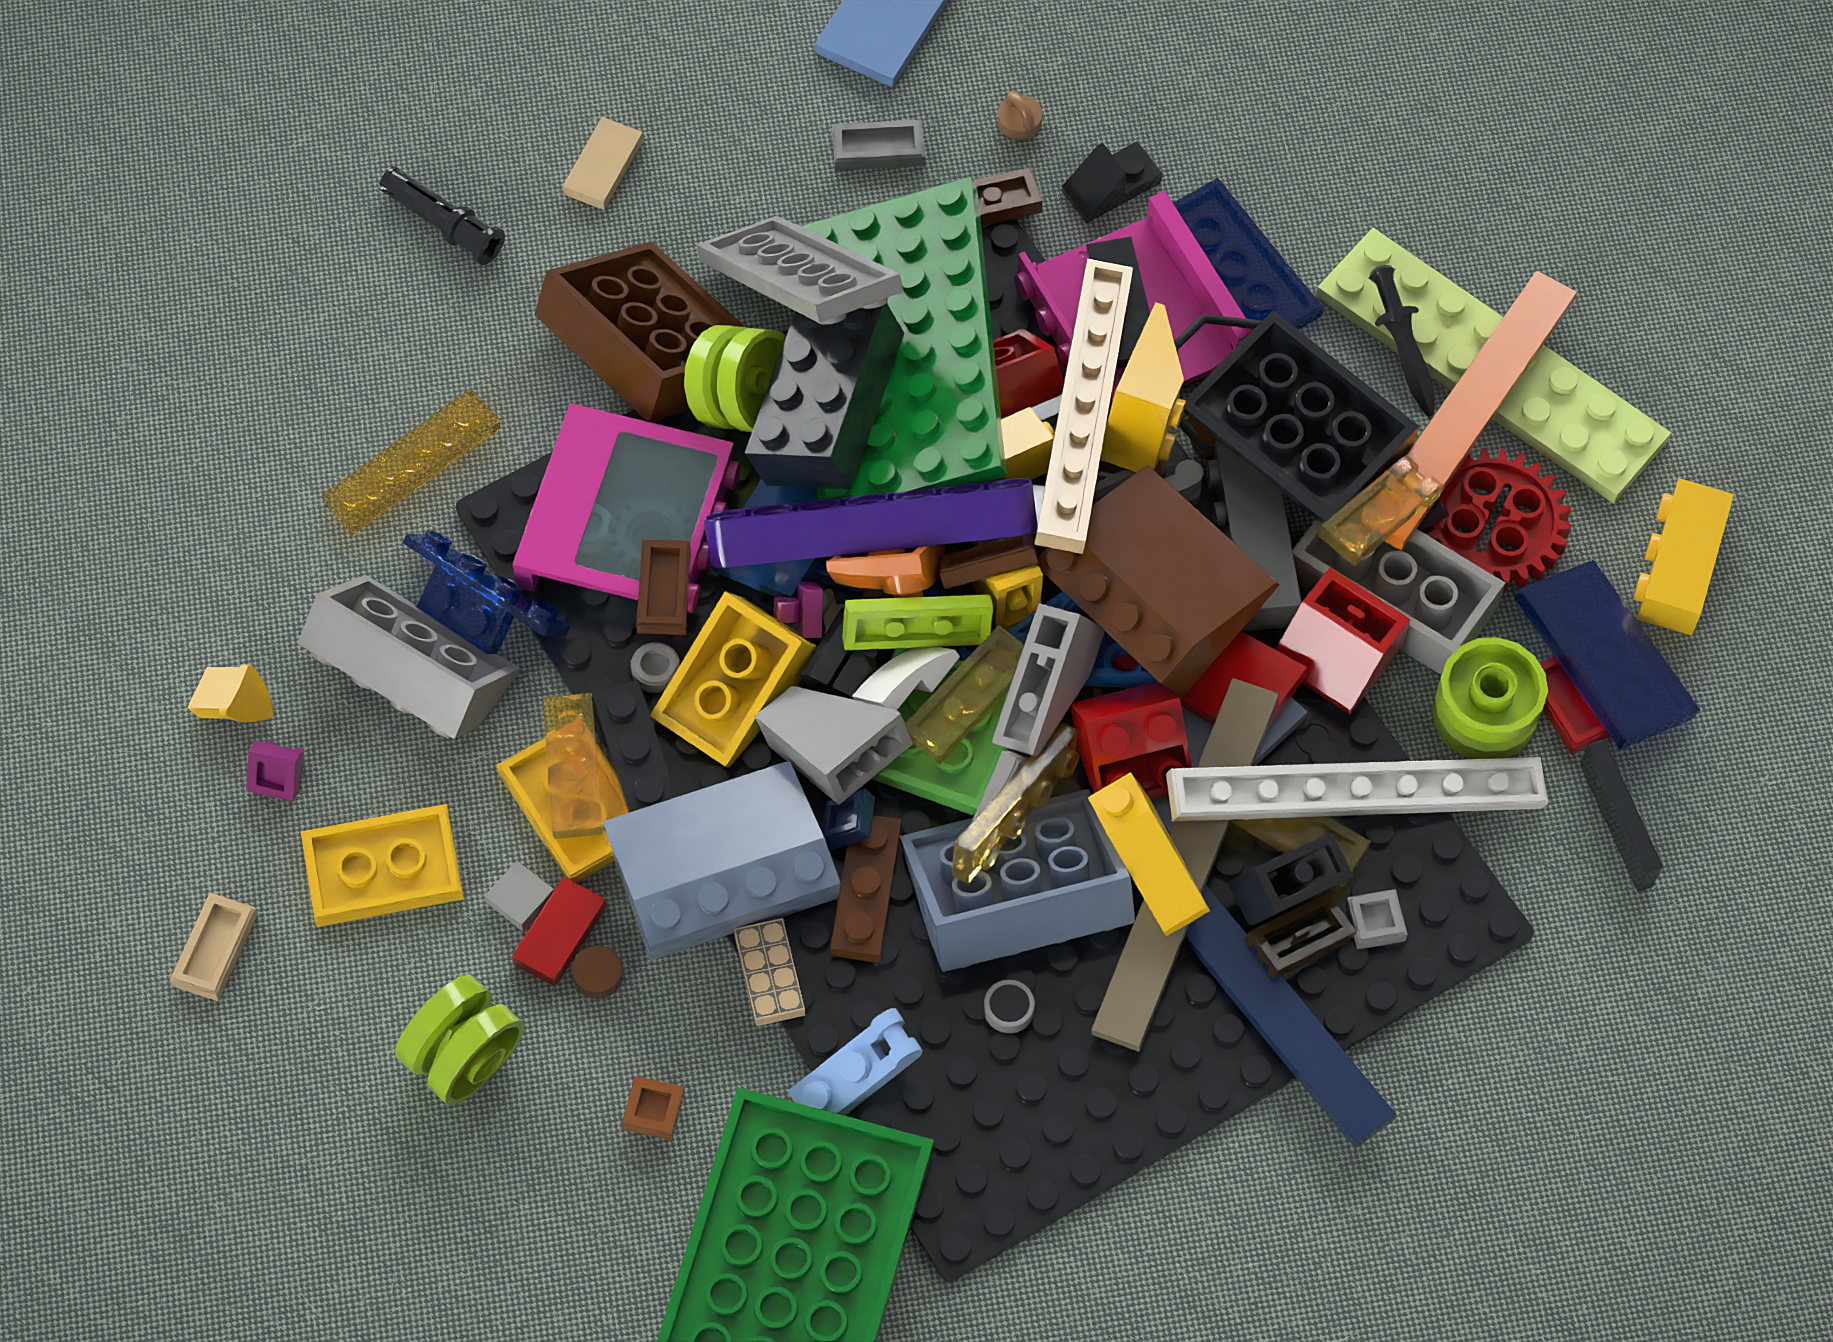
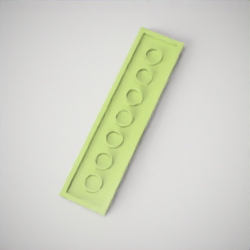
(1551, 405)

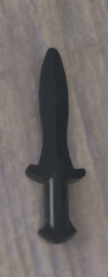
(1399, 323)

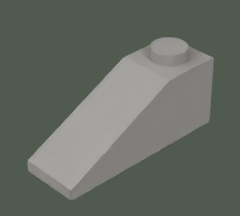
(1047, 678)

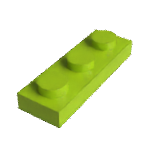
(916, 622)

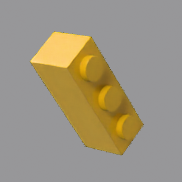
(1682, 556)

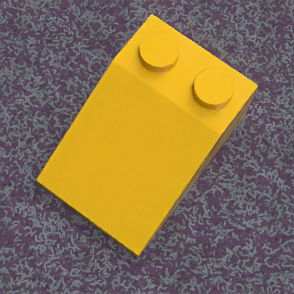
(1146, 400)
(730, 676)

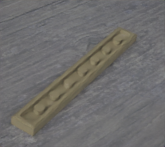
(1148, 951)

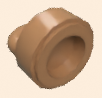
(1019, 116)

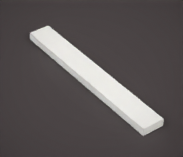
(1355, 789)

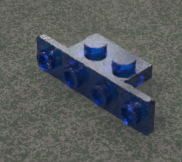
(475, 601)

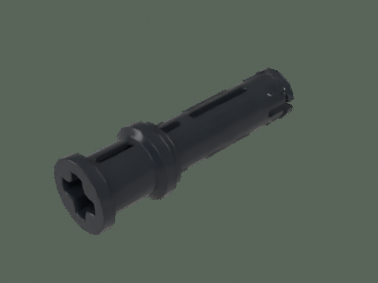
(456, 223)

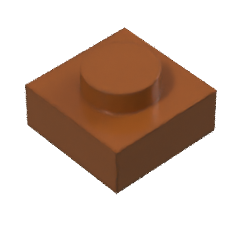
(653, 1108)

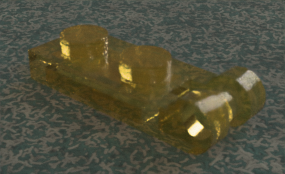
(1380, 510)

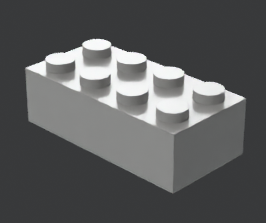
(1425, 581)

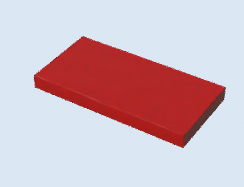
(1245, 661)

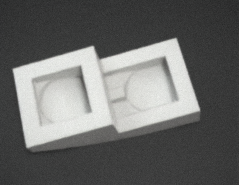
(915, 669)

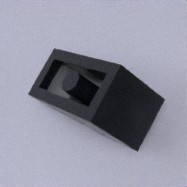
(1290, 879)

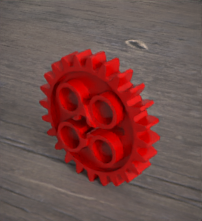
(1535, 535)

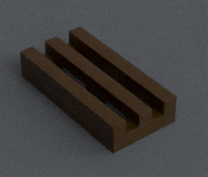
(1269, 953)

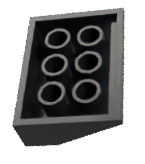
(1301, 418)

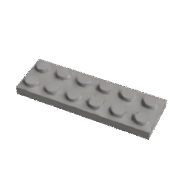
(801, 269)

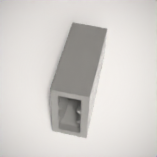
(833, 738)

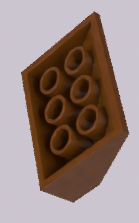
(632, 323)
(1161, 579)

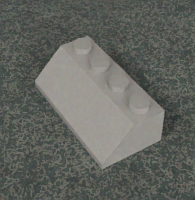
(405, 656)

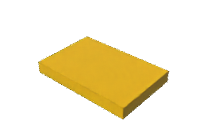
(528, 782)
(381, 865)

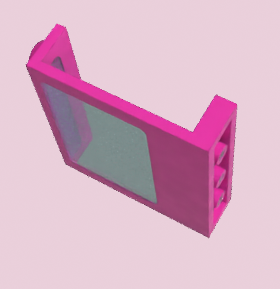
(612, 488)

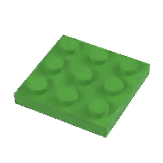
(962, 775)

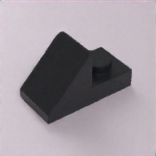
(1110, 180)

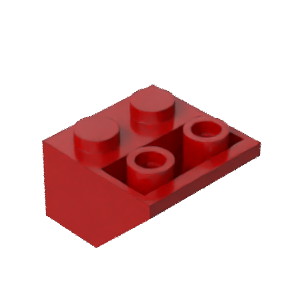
(1343, 639)
(1133, 733)

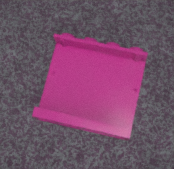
(1172, 274)

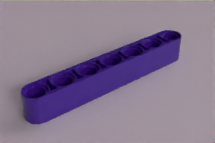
(871, 523)

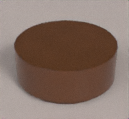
(597, 972)

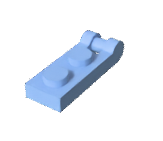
(859, 1067)

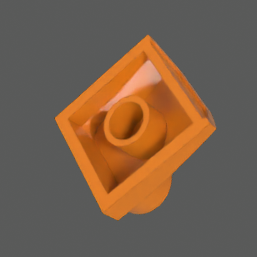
(894, 571)

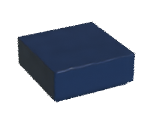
(849, 820)

